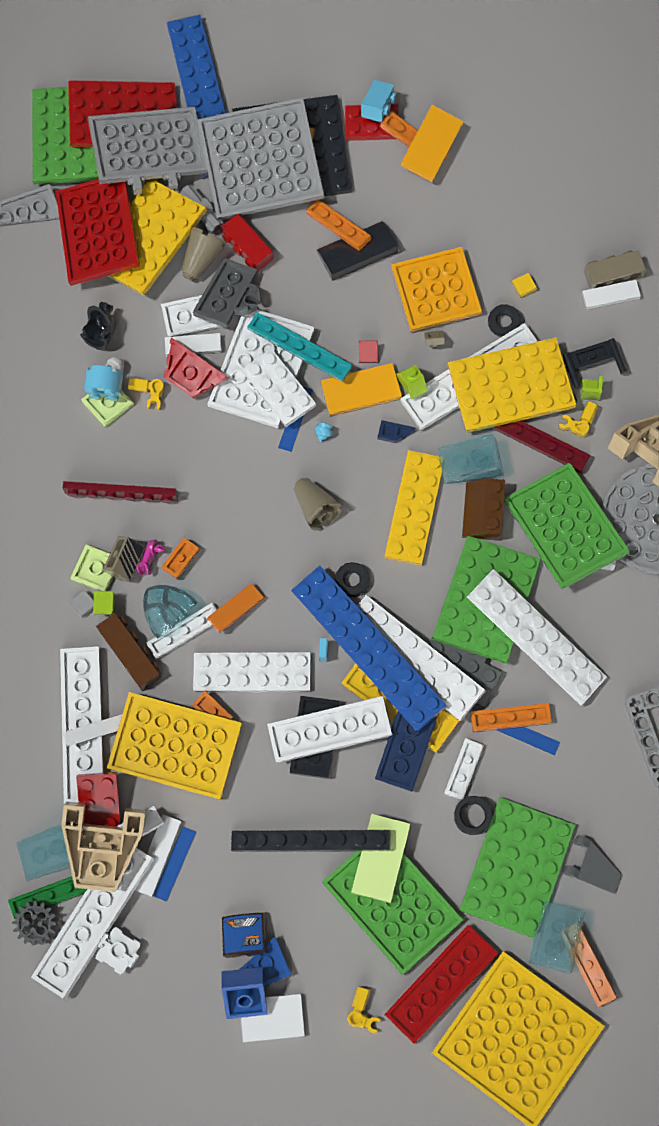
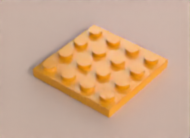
(436, 289)

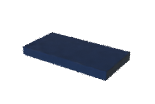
(404, 753)

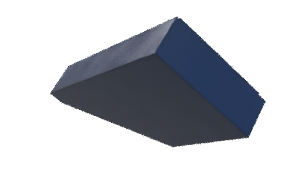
(394, 432)

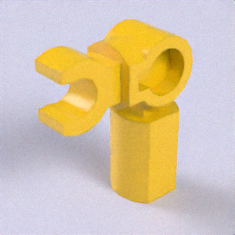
(155, 387)
(581, 427)
(355, 1017)

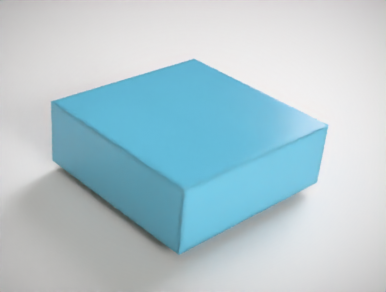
(323, 650)

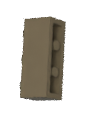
(615, 269)

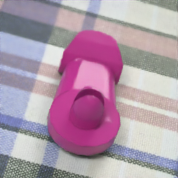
(151, 551)

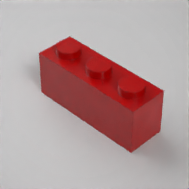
(246, 243)

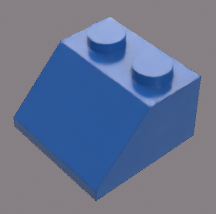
(244, 992)

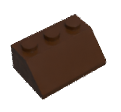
(484, 509)

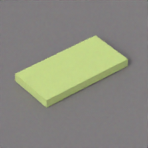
(379, 869)

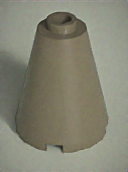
(200, 253)
(316, 504)

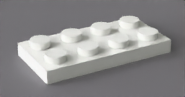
(278, 387)

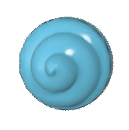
(323, 431)

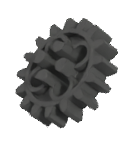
(46, 923)

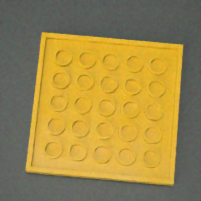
(518, 1040)

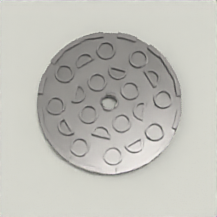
(631, 509)

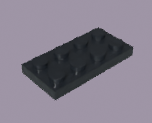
(317, 764)

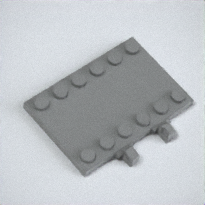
(147, 146)

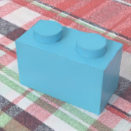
(378, 100)

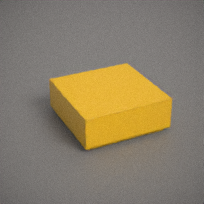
(524, 285)

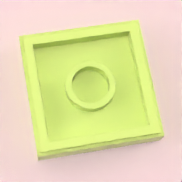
(107, 410)
(90, 569)

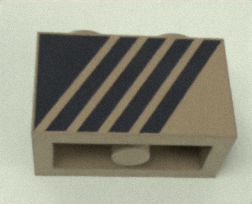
(124, 558)

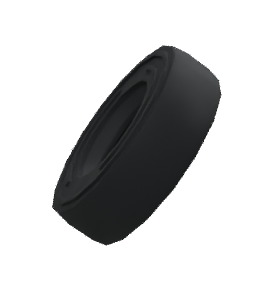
(503, 309)
(352, 567)

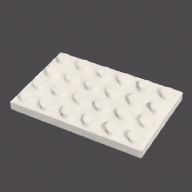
(236, 393)

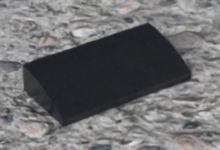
(343, 259)

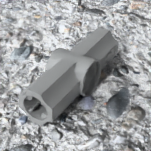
(209, 219)

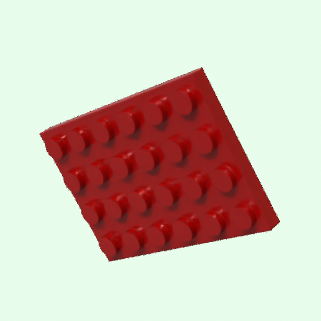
(112, 97)
(96, 230)

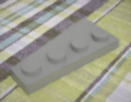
(29, 207)

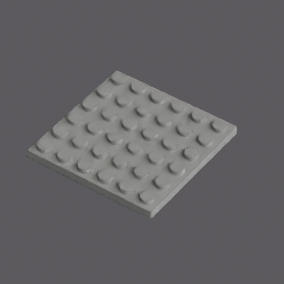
(260, 159)

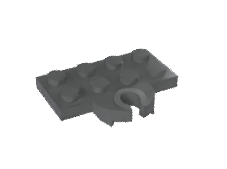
(228, 294)
(472, 665)

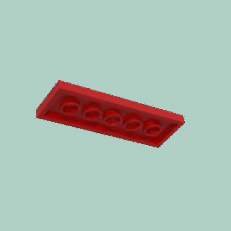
(440, 984)

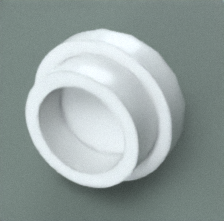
(116, 363)

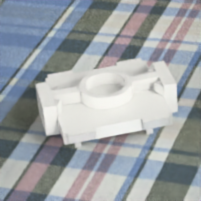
(118, 951)

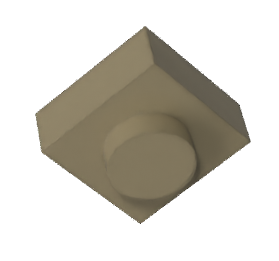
(434, 338)

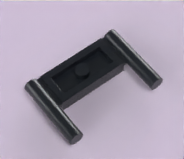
(592, 356)

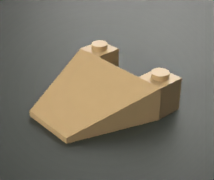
(641, 438)
(99, 852)

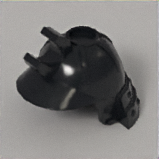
(99, 326)

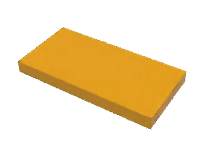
(431, 143)
(361, 389)

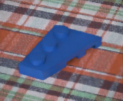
(272, 962)

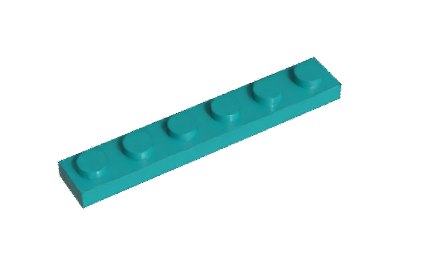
(299, 347)

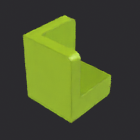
(592, 389)
(104, 603)

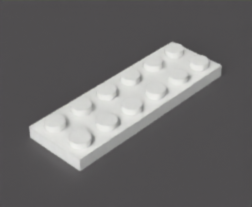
(252, 672)
(329, 729)

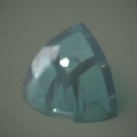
(166, 606)

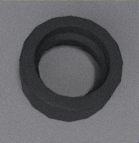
(472, 800)

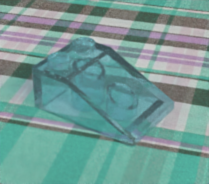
(471, 460)
(43, 853)
(557, 938)

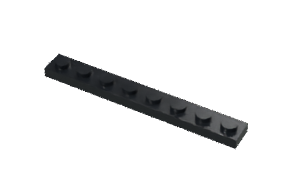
(310, 840)

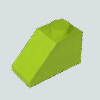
(412, 381)

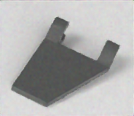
(595, 867)

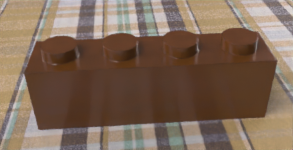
(128, 651)

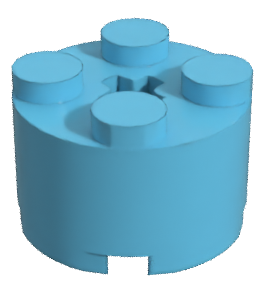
(103, 382)

